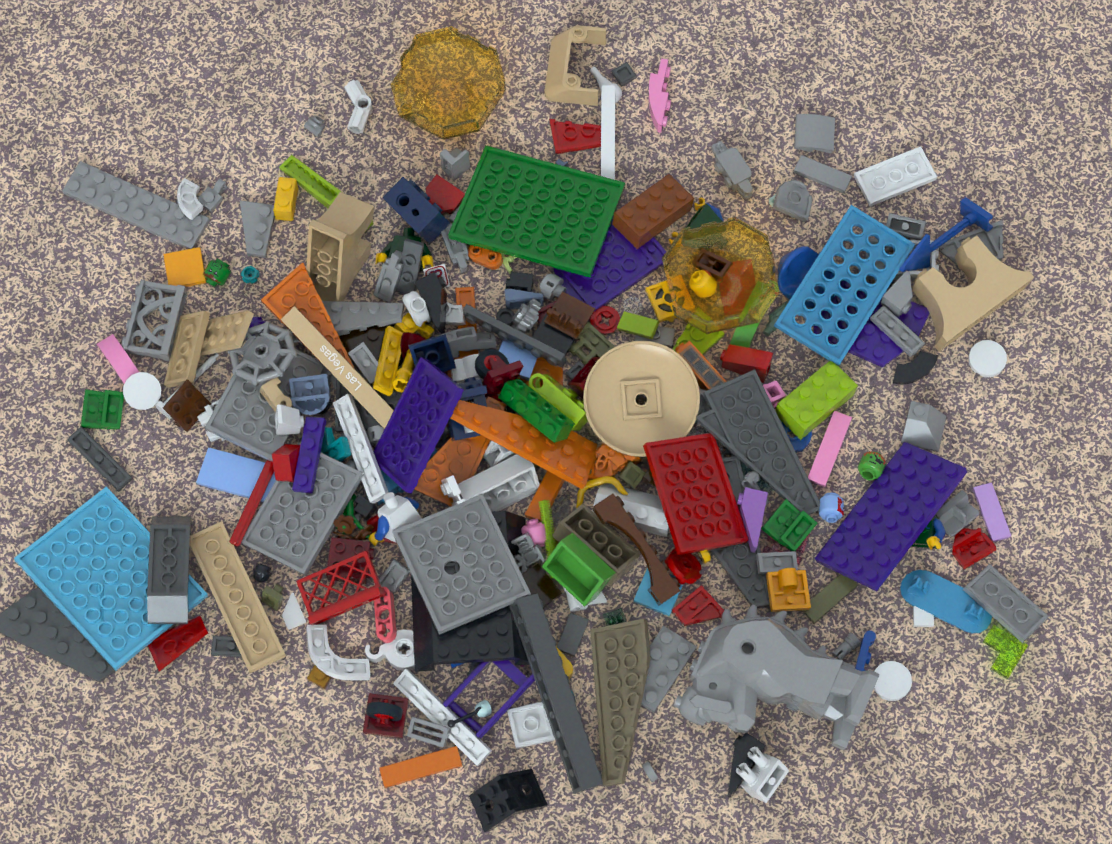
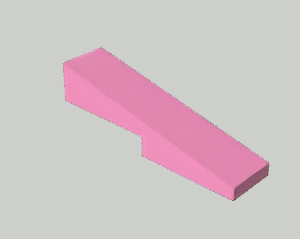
(829, 449)

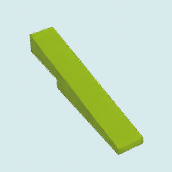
(311, 182)

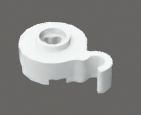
(391, 651)

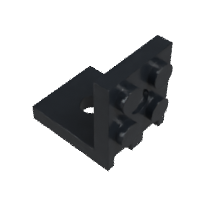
(507, 798)

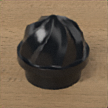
(261, 572)

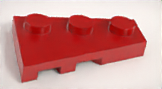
(574, 137)

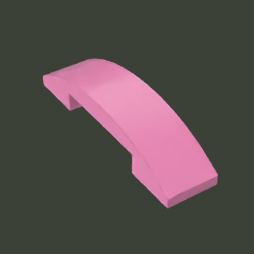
(117, 357)

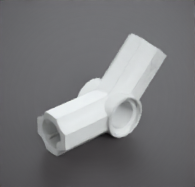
(360, 115)

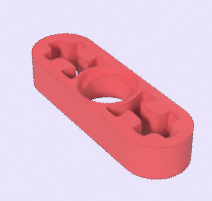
(390, 621)

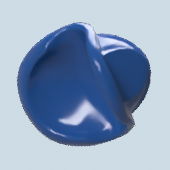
(794, 268)

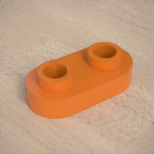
(483, 257)

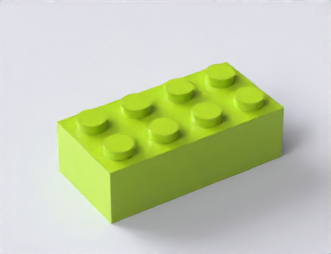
(816, 399)

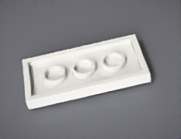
(895, 176)

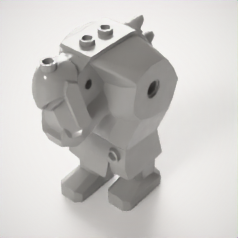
(772, 664)

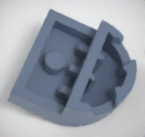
(310, 393)

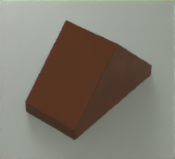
(713, 263)

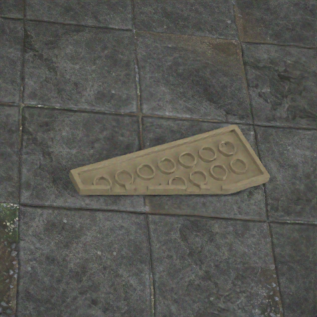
(620, 677)

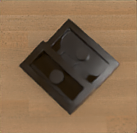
(540, 583)

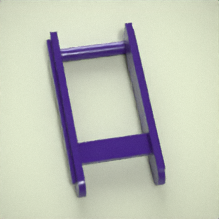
(507, 668)

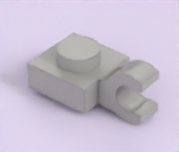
(212, 197)

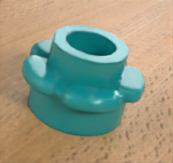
(250, 270)

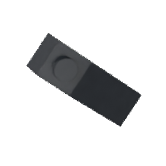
(433, 292)
(742, 747)

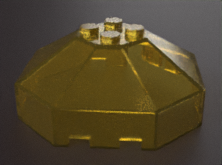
(448, 83)
(741, 294)

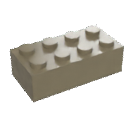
(600, 539)

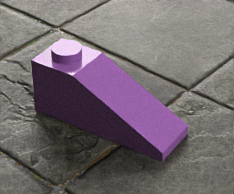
(752, 509)

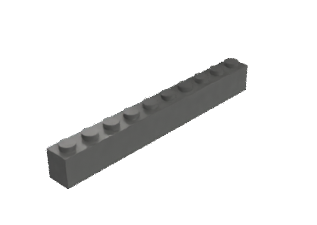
(556, 694)

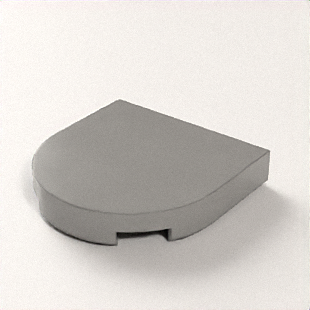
(793, 200)

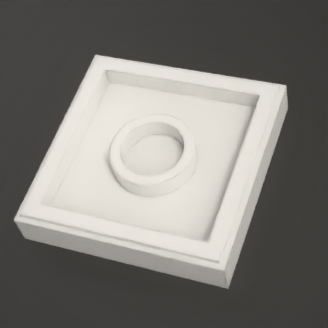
(530, 725)

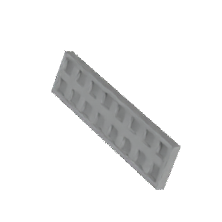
(134, 205)

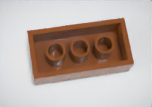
(653, 211)

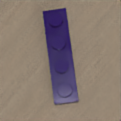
(309, 455)

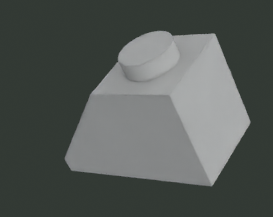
(899, 296)

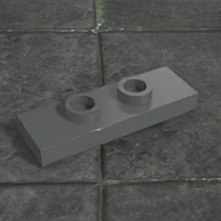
(411, 263)

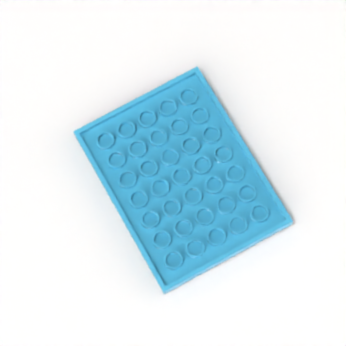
(107, 548)

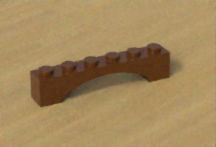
(612, 512)

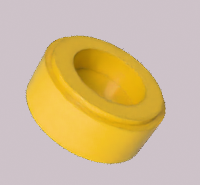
(704, 556)

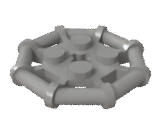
(267, 360)

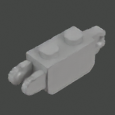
(733, 168)

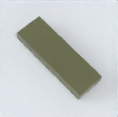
(829, 597)

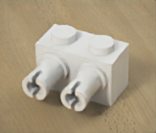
(764, 777)

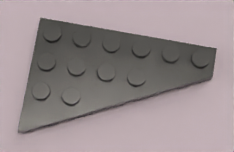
(44, 628)

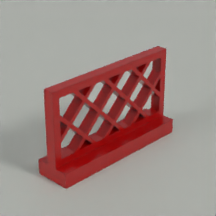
(348, 603)

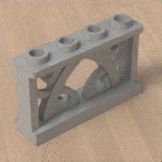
(165, 342)

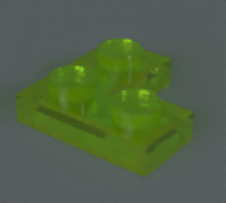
(1009, 648)

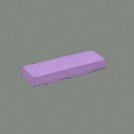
(991, 512)

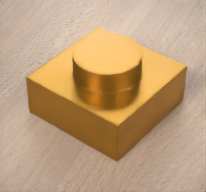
(318, 677)

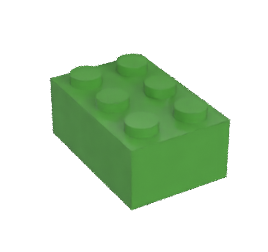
(578, 569)

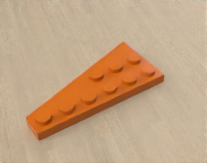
(300, 292)
(456, 459)

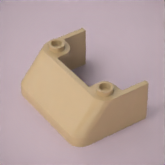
(566, 86)

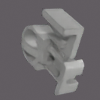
(527, 552)

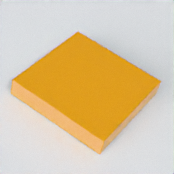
(185, 267)

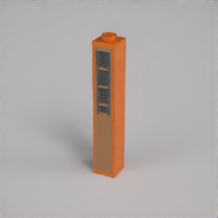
(705, 373)

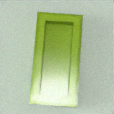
(638, 325)

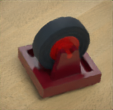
(496, 370)
(385, 715)

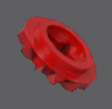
(607, 312)

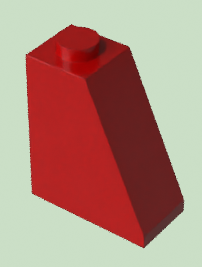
(744, 359)

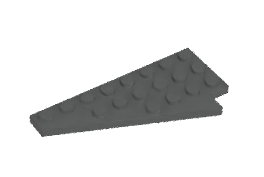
(751, 429)
(738, 559)

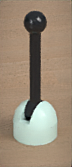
(482, 709)

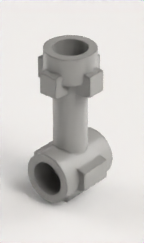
(750, 481)

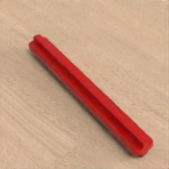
(252, 504)

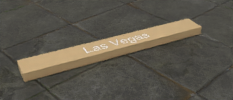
(338, 366)

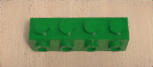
(536, 410)

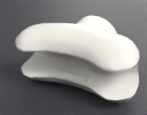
(416, 308)

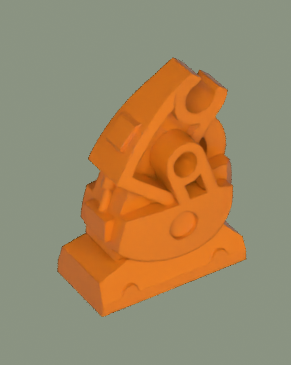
(609, 462)

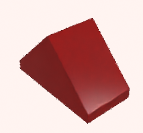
(285, 462)

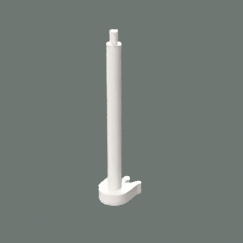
(159, 405)

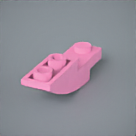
(658, 96)

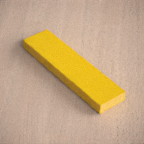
(388, 361)

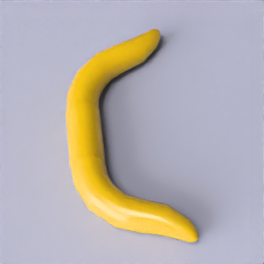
(597, 482)

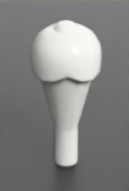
(603, 81)

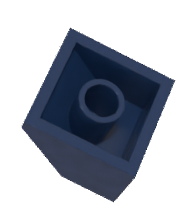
(436, 350)

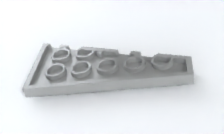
(360, 315)

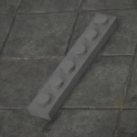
(509, 333)

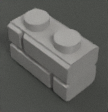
(907, 226)

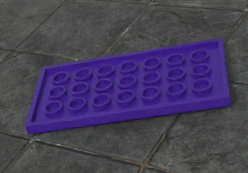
(890, 516)

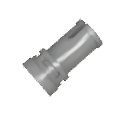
(850, 643)

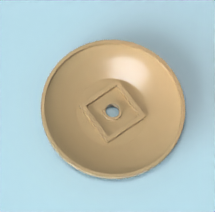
(637, 370)

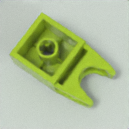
(560, 398)

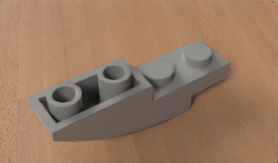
(467, 340)

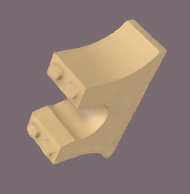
(336, 246)
(961, 308)

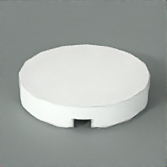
(987, 358)
(142, 391)
(893, 681)

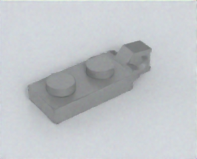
(456, 250)
(389, 277)

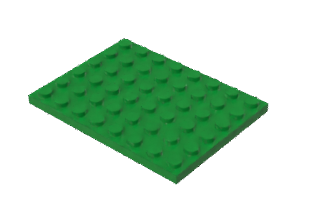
(537, 211)

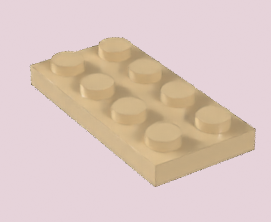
(226, 332)
(186, 348)

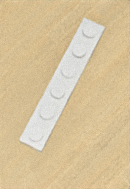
(360, 448)
(434, 709)

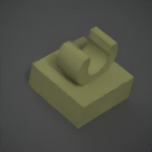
(631, 475)
(272, 597)

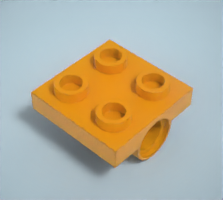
(788, 590)

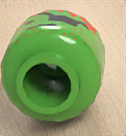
(871, 465)

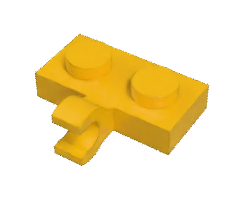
(408, 325)

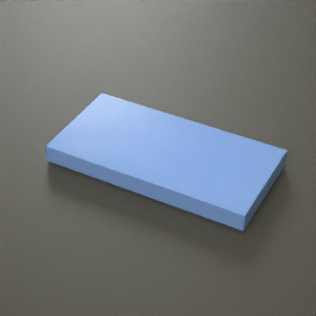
(231, 473)

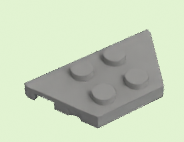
(992, 240)

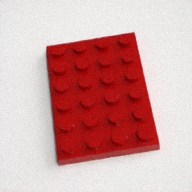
(695, 493)

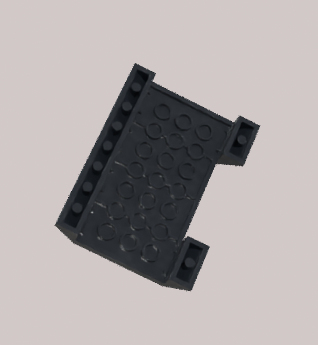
(481, 640)

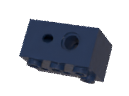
(416, 209)

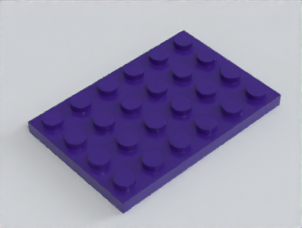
(417, 424)

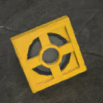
(660, 301)

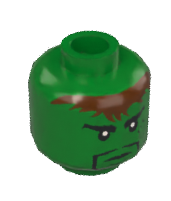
(217, 272)

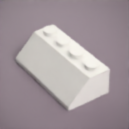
(502, 483)
(643, 506)

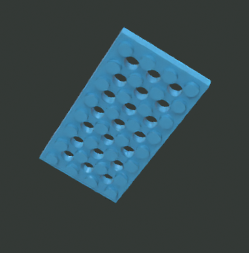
(848, 297)

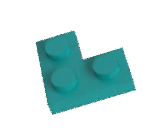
(336, 449)

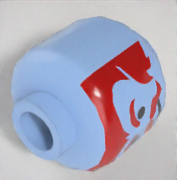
(831, 507)

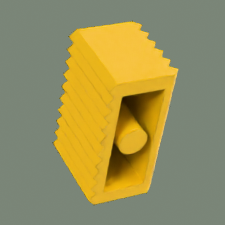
(285, 199)

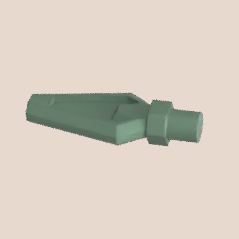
(773, 318)

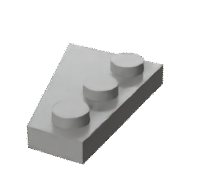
(257, 226)

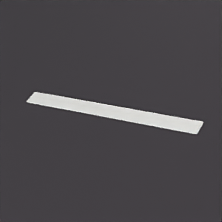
(608, 131)

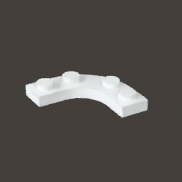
(329, 662)

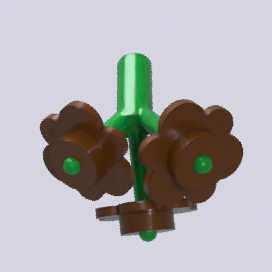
(348, 523)

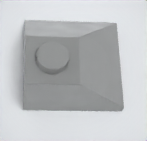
(923, 426)

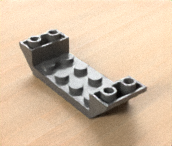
(168, 570)

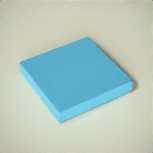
(645, 599)

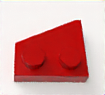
(697, 608)

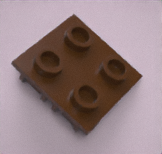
(569, 315)
(186, 405)

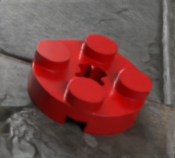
(684, 567)

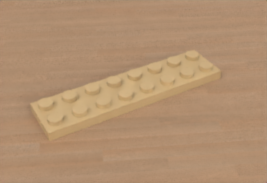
(236, 597)

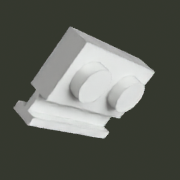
(450, 487)

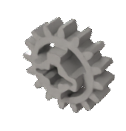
(526, 316)

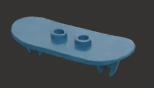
(944, 601)

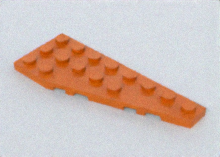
(567, 458)

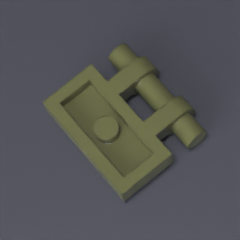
(593, 341)

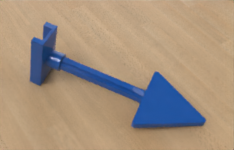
(972, 215)

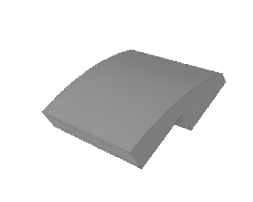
(814, 133)

